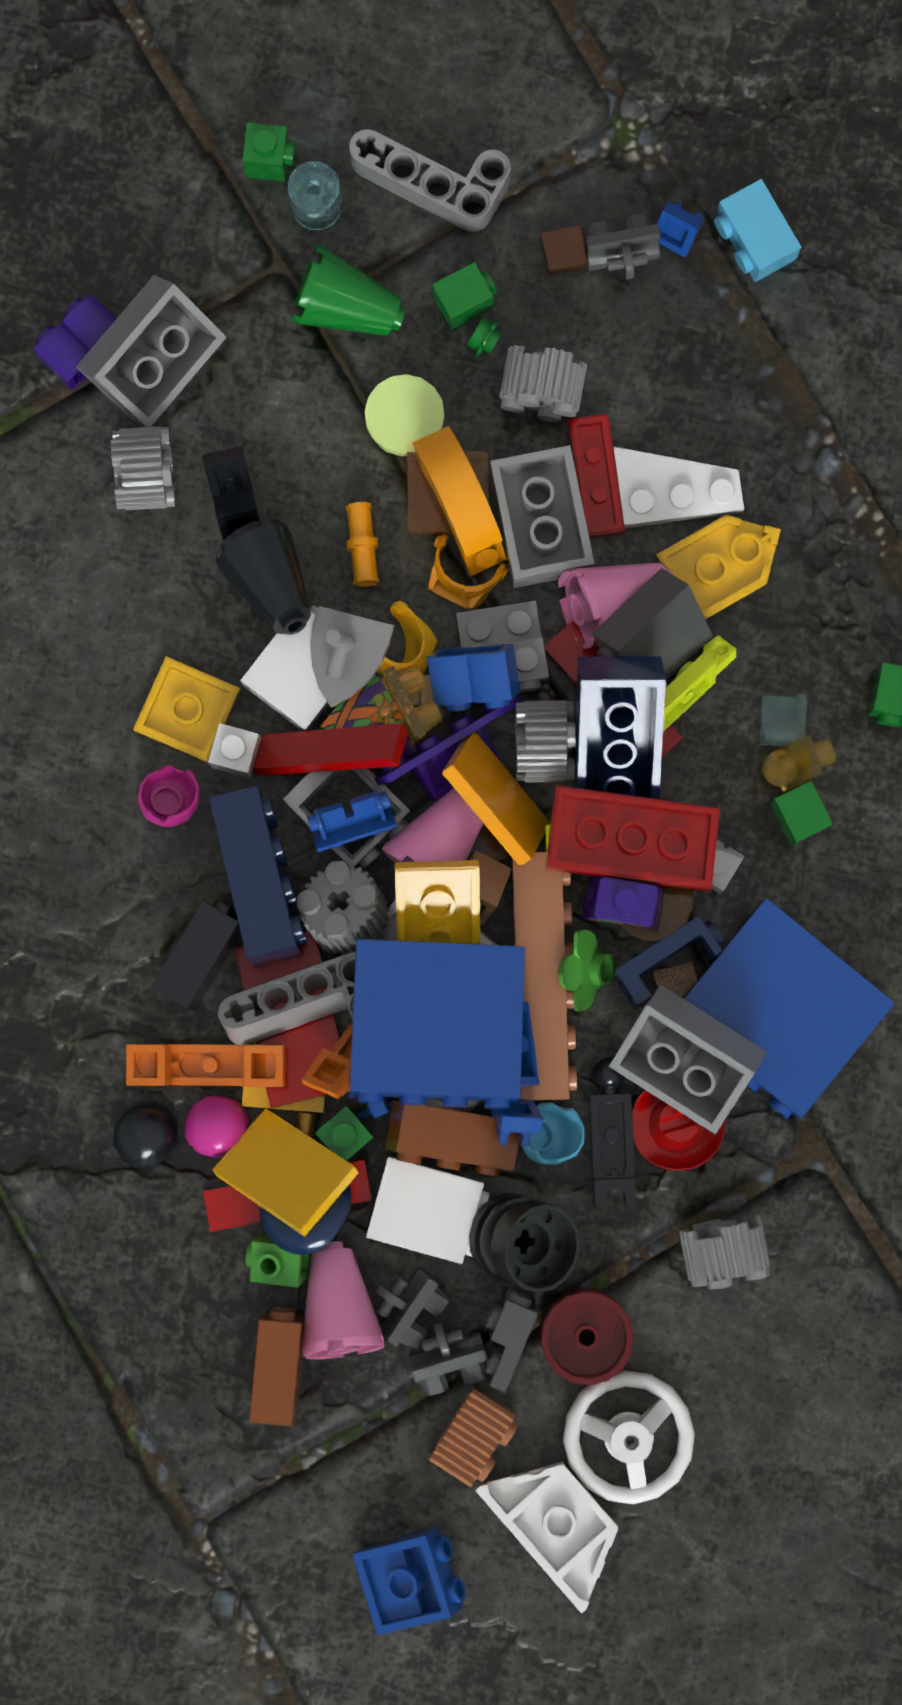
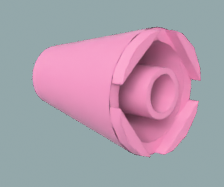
(599, 591)
(438, 834)
(338, 1307)

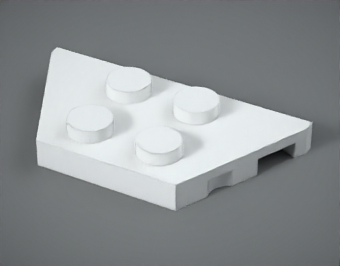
(556, 1525)

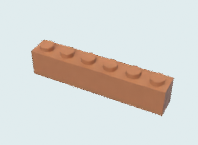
(539, 927)

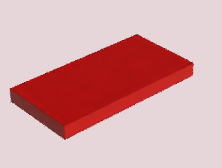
(632, 838)
(302, 1042)

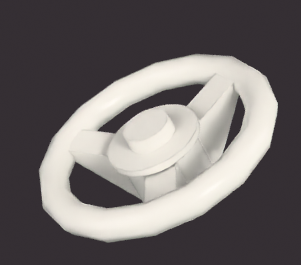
(629, 1438)

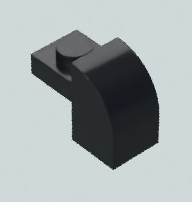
(231, 489)

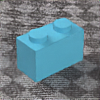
(756, 231)

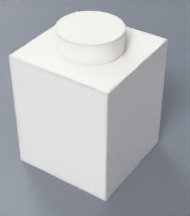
(234, 750)

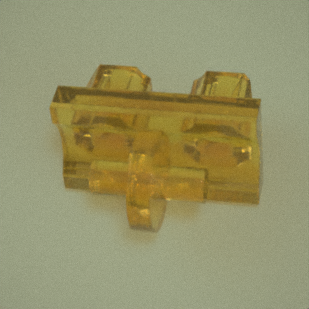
(398, 686)
(797, 762)

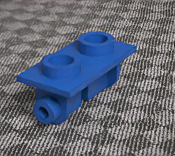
(369, 816)

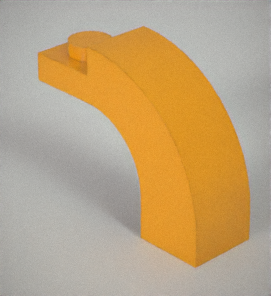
(461, 500)

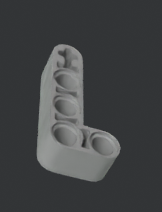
(427, 173)
(300, 1005)

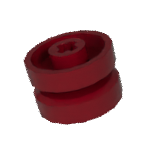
(583, 1310)

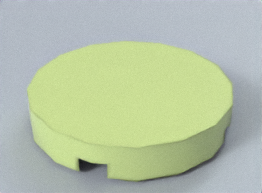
(403, 412)

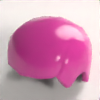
(169, 796)
(215, 1125)

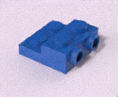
(409, 1581)

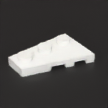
(673, 489)

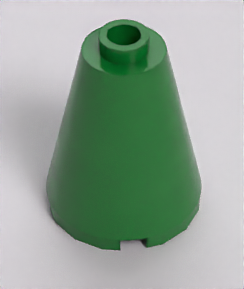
(345, 298)

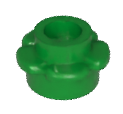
(484, 337)

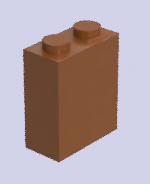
(277, 1367)

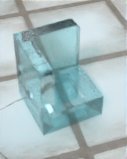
(782, 719)

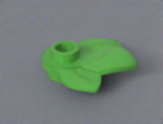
(585, 969)

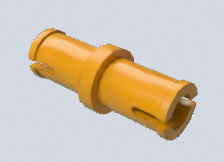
(362, 544)

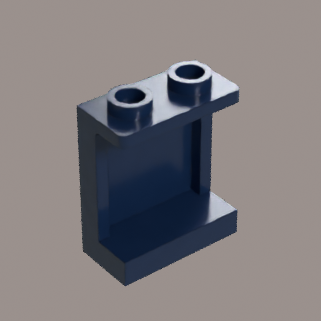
(629, 975)

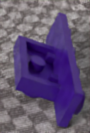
(435, 753)

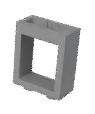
(316, 781)

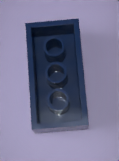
(619, 725)
(256, 878)

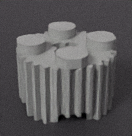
(542, 383)
(143, 468)
(545, 741)
(342, 908)
(725, 1250)

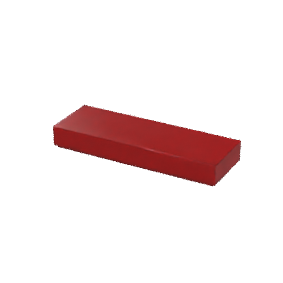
(596, 474)

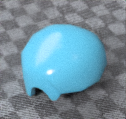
(560, 1135)

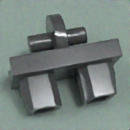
(622, 248)
(404, 1304)
(446, 1354)

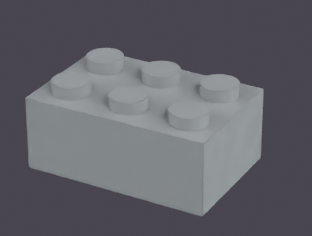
(151, 351)
(540, 515)
(688, 1059)

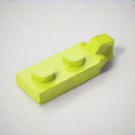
(696, 678)

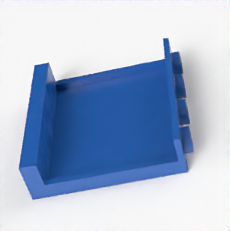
(791, 1001)
(437, 1023)

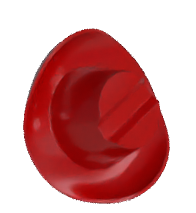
(670, 1137)

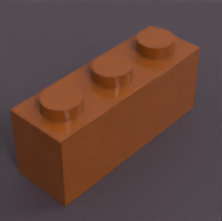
(450, 1138)

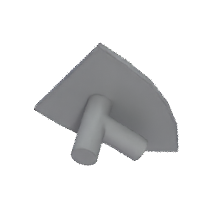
(346, 652)

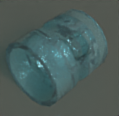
(315, 195)

